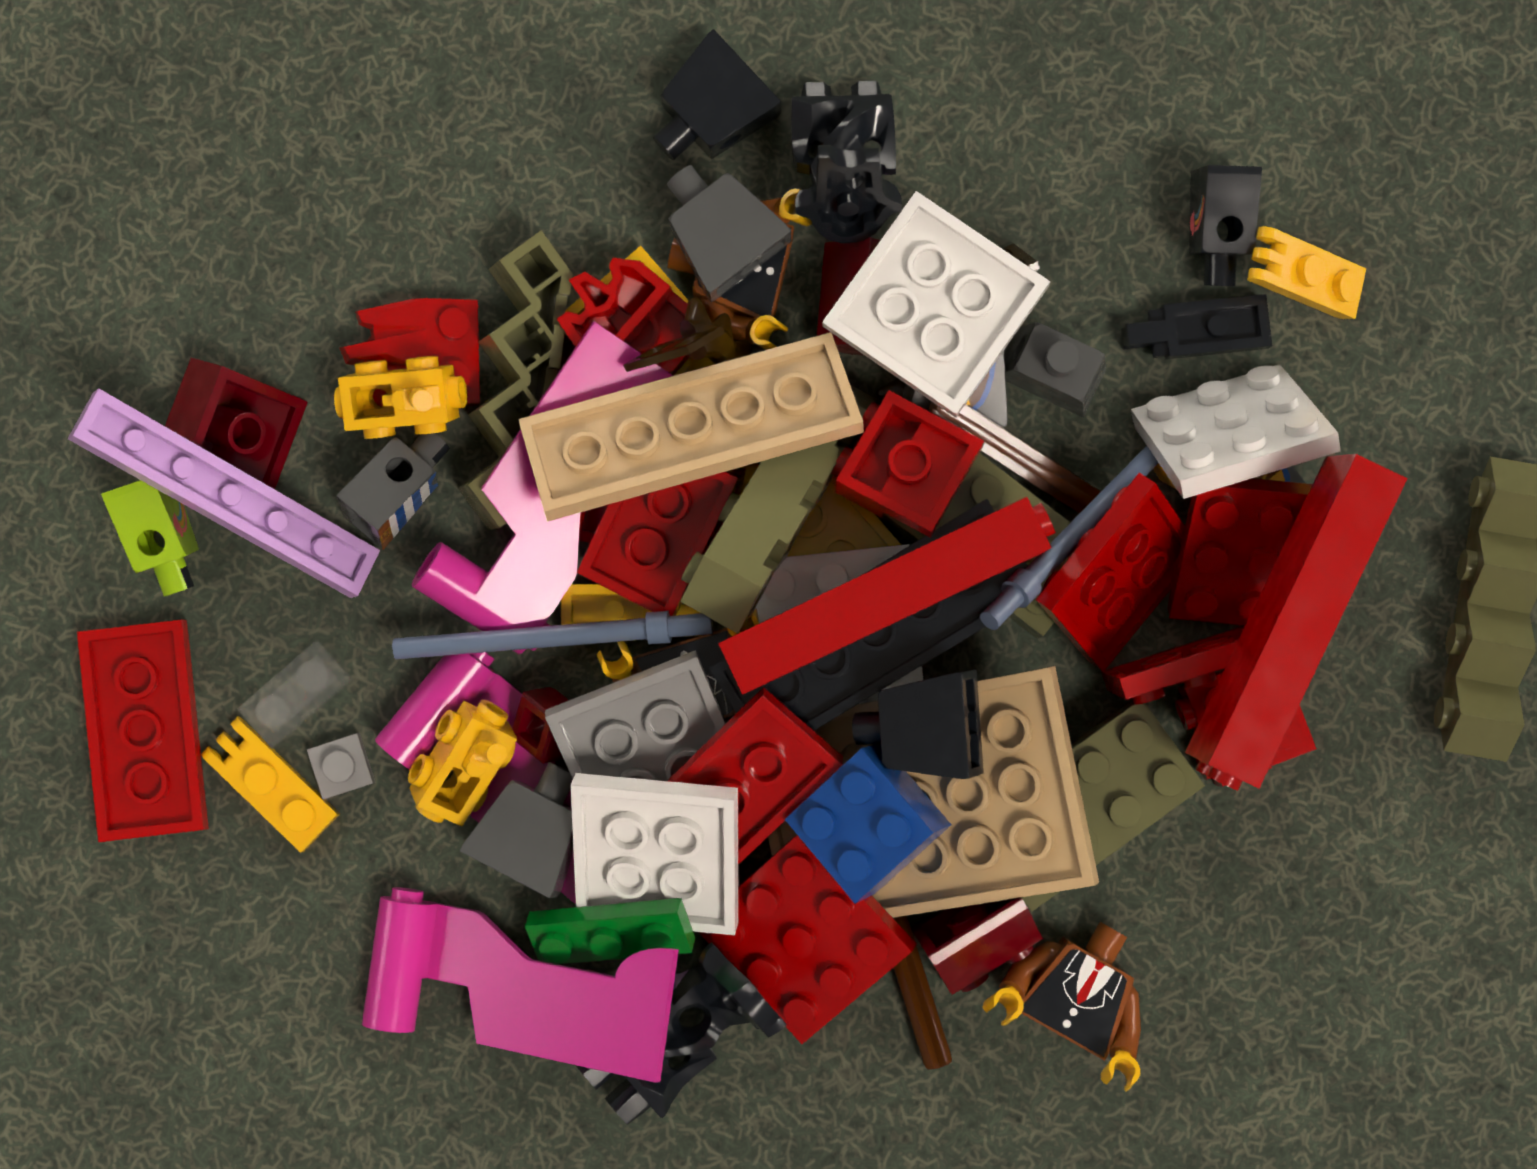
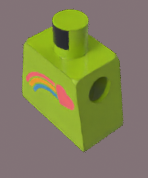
(139, 512)

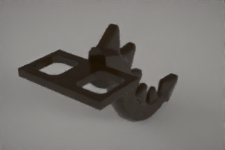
(699, 340)

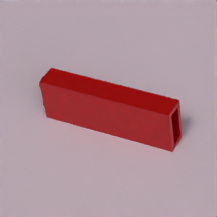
(888, 594)
(1294, 619)

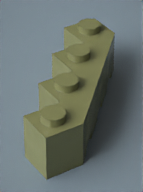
(524, 352)
(761, 530)
(1492, 622)

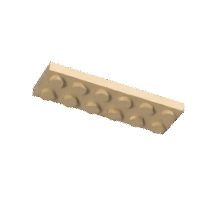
(690, 426)

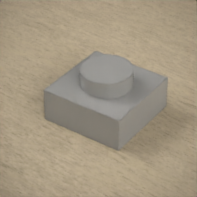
(341, 766)

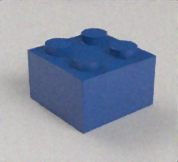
(867, 823)

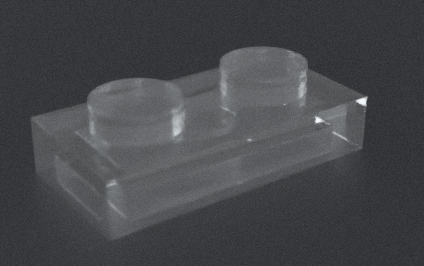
(295, 694)

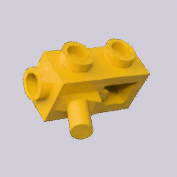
(415, 396)
(474, 746)

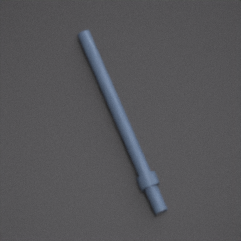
(1025, 583)
(655, 627)

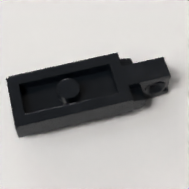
(1203, 328)

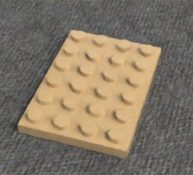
(1013, 826)

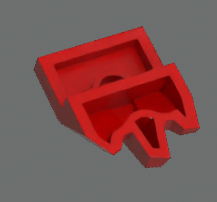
(632, 307)
(418, 330)

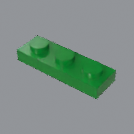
(609, 930)

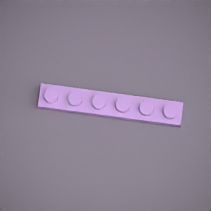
(223, 493)

